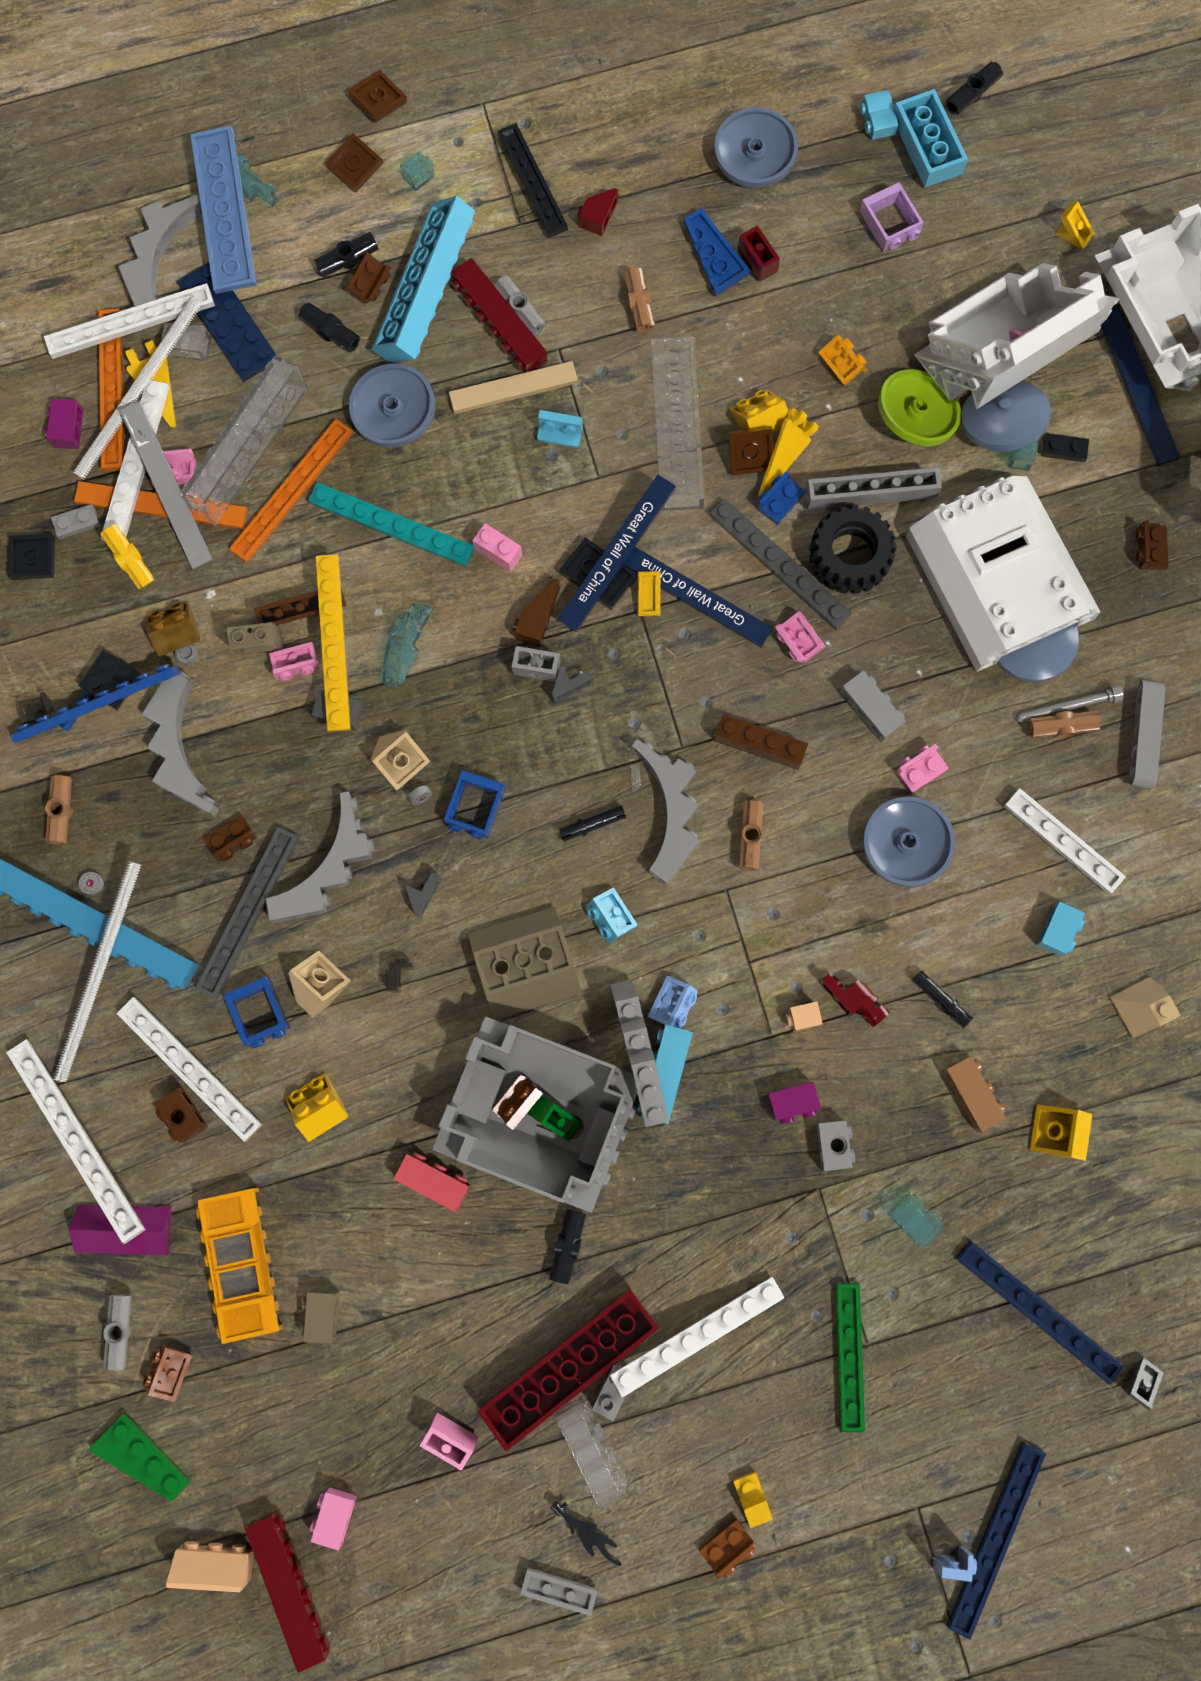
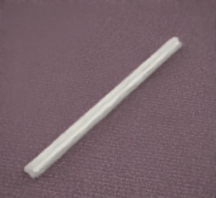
(138, 386)
(97, 972)

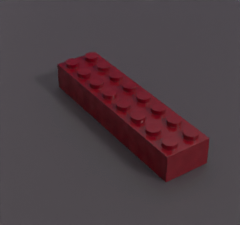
(567, 1369)

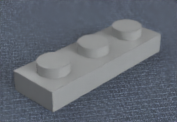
(559, 1591)

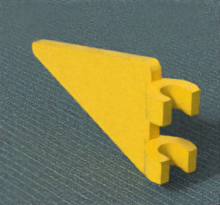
(160, 376)
(789, 446)

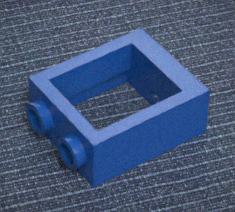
(480, 783)
(246, 992)

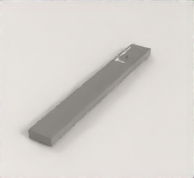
(166, 485)

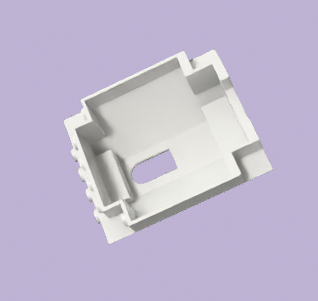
(1159, 281)
(972, 339)

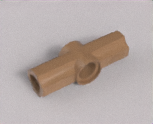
(638, 299)
(1064, 724)
(58, 796)
(751, 822)

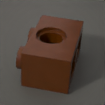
(192, 1122)

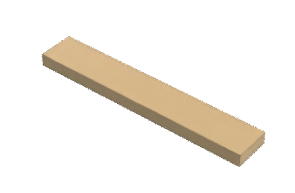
(513, 387)

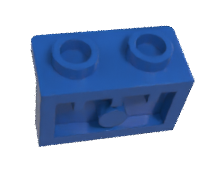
(780, 498)

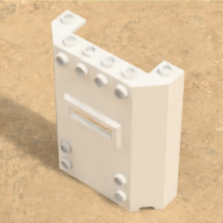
(1012, 597)

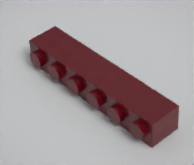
(499, 316)
(287, 1591)

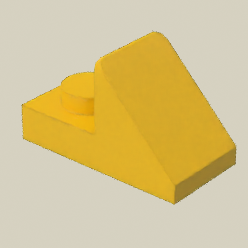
(1075, 226)
(752, 1499)

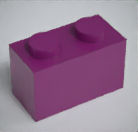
(64, 423)
(793, 1102)

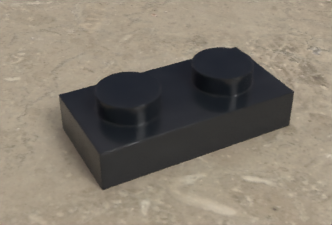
(1065, 447)

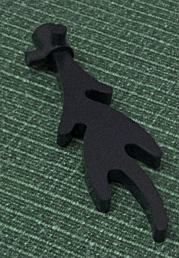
(587, 1537)

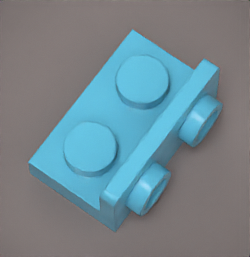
(559, 428)
(610, 915)

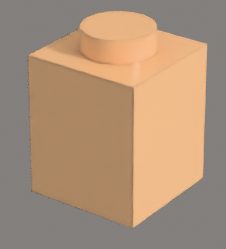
(804, 1016)

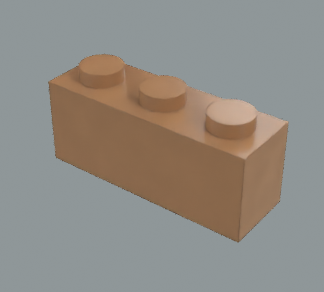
(975, 1094)

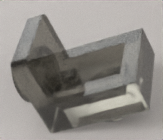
(33, 709)
(393, 978)

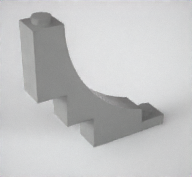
(175, 773)

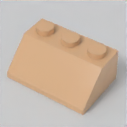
(211, 1567)

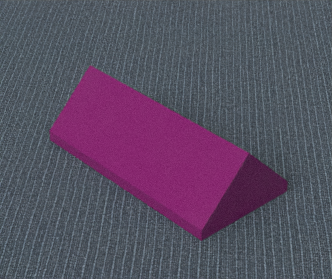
(93, 1232)

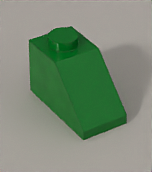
(554, 1118)

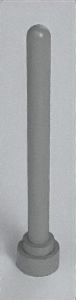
(1112, 694)

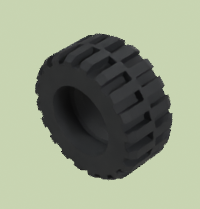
(857, 523)

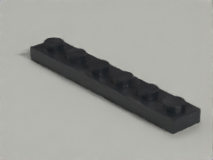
(532, 180)

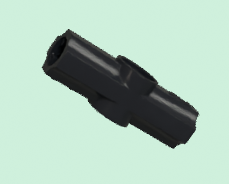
(974, 88)
(356, 248)
(329, 327)
(567, 1246)

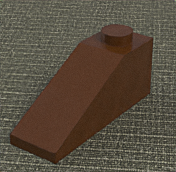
(536, 616)

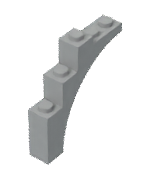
(150, 245)
(673, 781)
(309, 896)
(639, 1053)

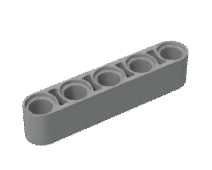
(1147, 734)

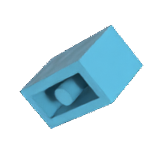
(1061, 929)

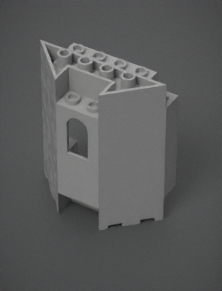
(529, 1154)

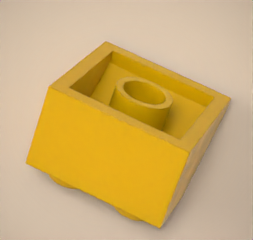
(1061, 1132)

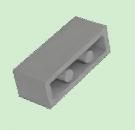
(873, 706)

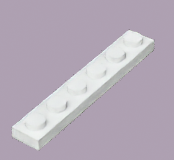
(1064, 841)

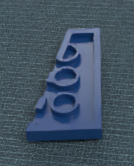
(715, 253)

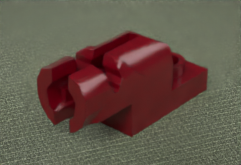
(855, 998)

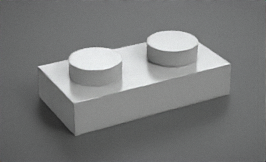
(75, 521)

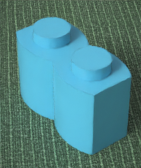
(879, 114)

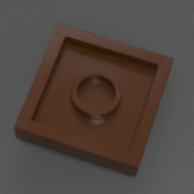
(377, 96)
(354, 162)
(750, 450)

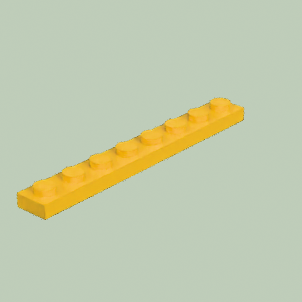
(333, 643)

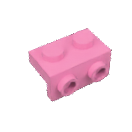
(182, 464)
(800, 638)
(294, 661)

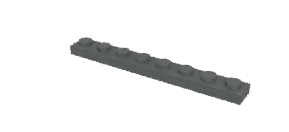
(780, 564)
(247, 913)

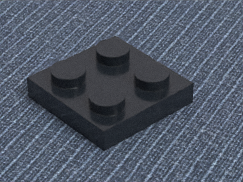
(31, 556)
(106, 675)

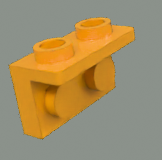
(842, 359)

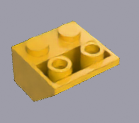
(761, 411)
(316, 1107)

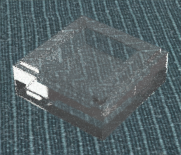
(635, 778)

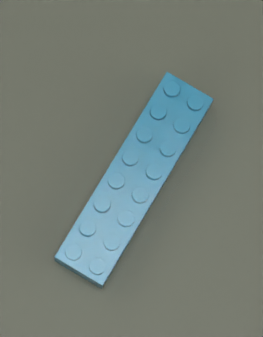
(423, 280)

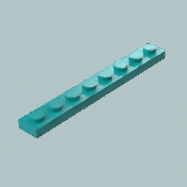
(391, 524)

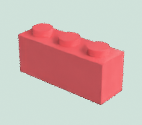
(432, 1181)

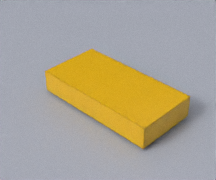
(649, 593)

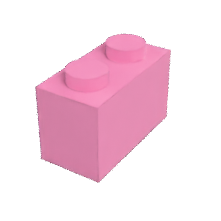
(497, 547)
(449, 1441)
(333, 1518)

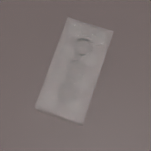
(591, 1453)

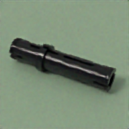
(595, 822)
(945, 1001)

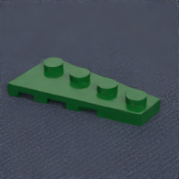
(139, 1457)

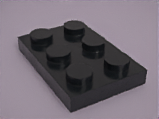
(582, 562)

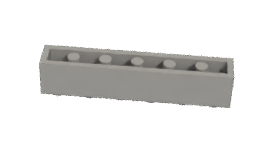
(873, 488)

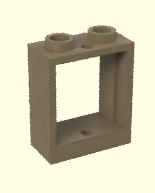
(262, 638)

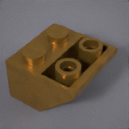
(172, 628)

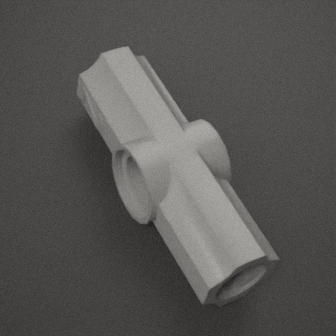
(515, 297)
(116, 1348)

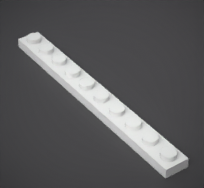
(76, 1142)

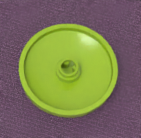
(918, 408)

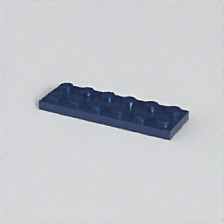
(232, 327)

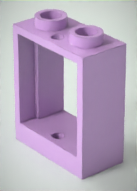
(883, 199)

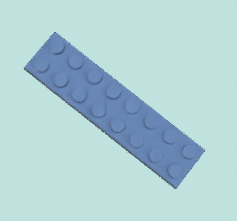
(223, 209)

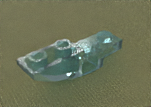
(252, 185)
(400, 647)

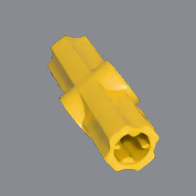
(127, 556)

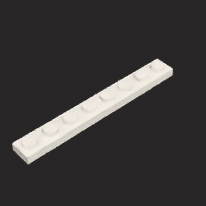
(125, 322)
(132, 467)
(189, 1069)
(696, 1337)

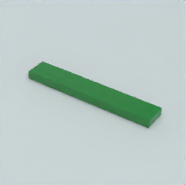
(850, 1357)

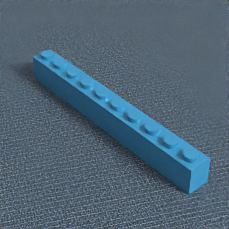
(91, 923)

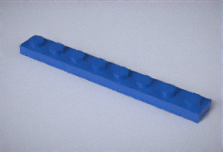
(103, 698)

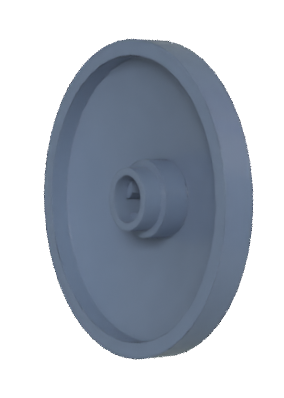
(756, 147)
(392, 405)
(1008, 420)
(1042, 658)
(908, 841)

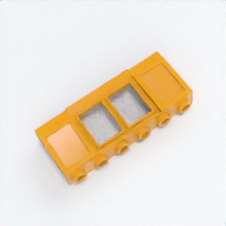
(238, 1266)

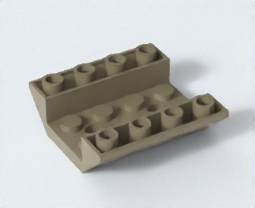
(529, 979)

